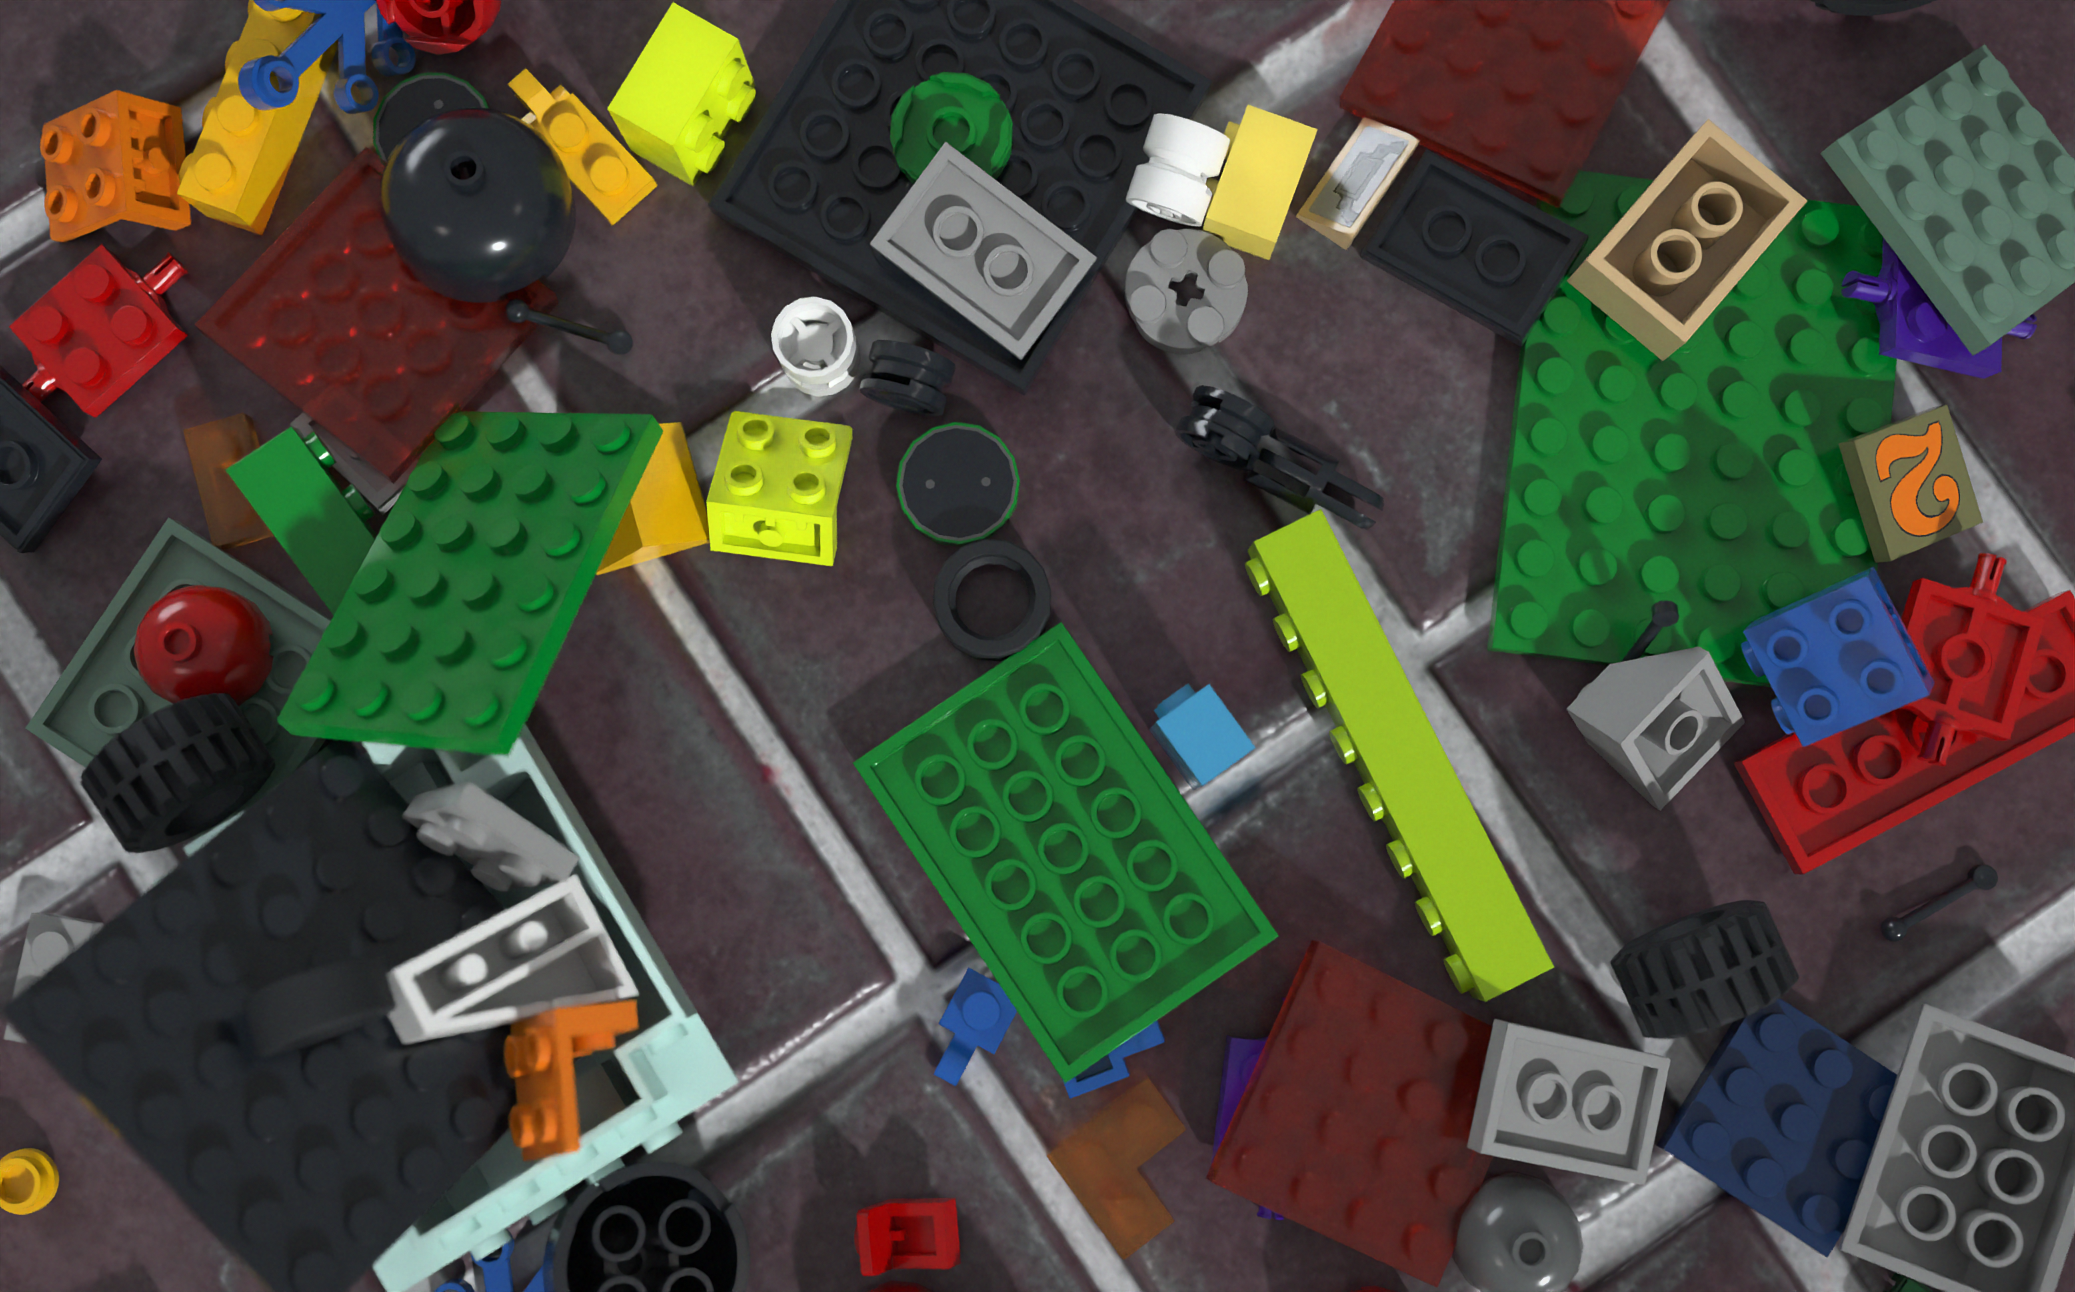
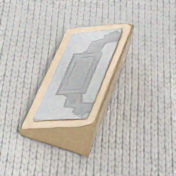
(1357, 181)

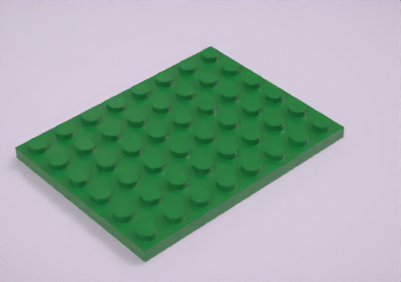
(1692, 471)

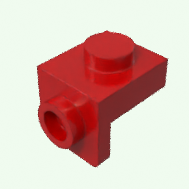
(907, 1235)

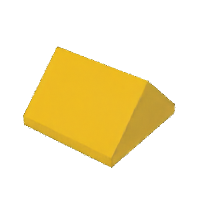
(665, 509)

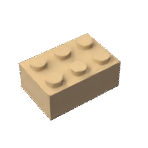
(1687, 240)

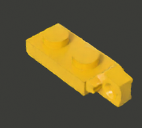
(588, 151)

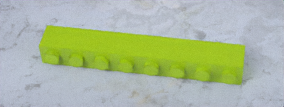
(1397, 757)

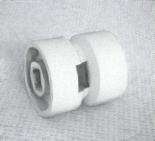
(1179, 164)
(816, 346)

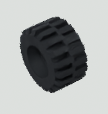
(177, 772)
(1704, 970)

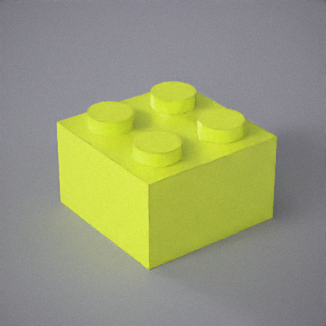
(684, 95)

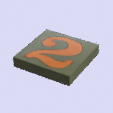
(1910, 483)

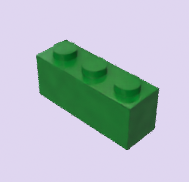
(308, 510)

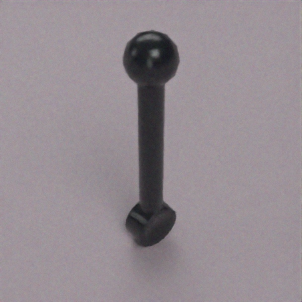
(618, 342)
(1663, 614)
(1979, 877)

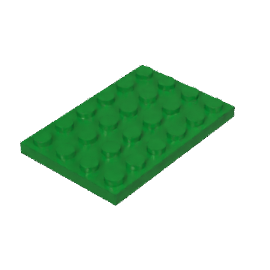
(473, 581)
(1064, 852)

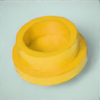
(27, 1181)

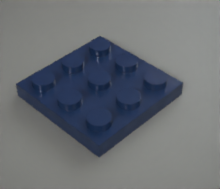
(1784, 1121)

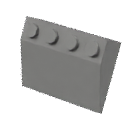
(1971, 1163)

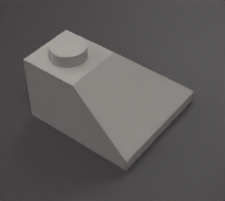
(1658, 719)

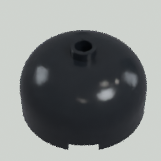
(477, 204)
(662, 1214)

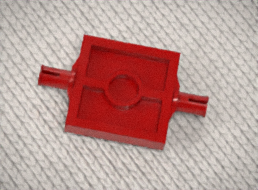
(100, 329)
(1975, 654)

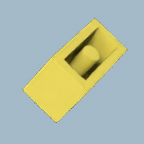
(1257, 180)

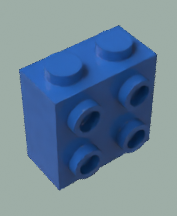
(1836, 658)

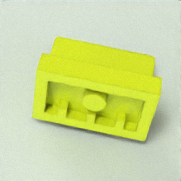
(778, 488)

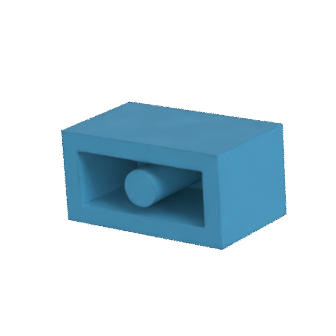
(1199, 734)

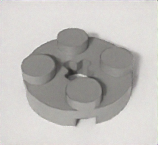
(1171, 258)

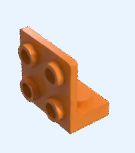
(114, 164)
(542, 1063)

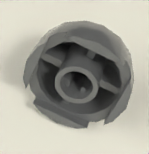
(1518, 1237)

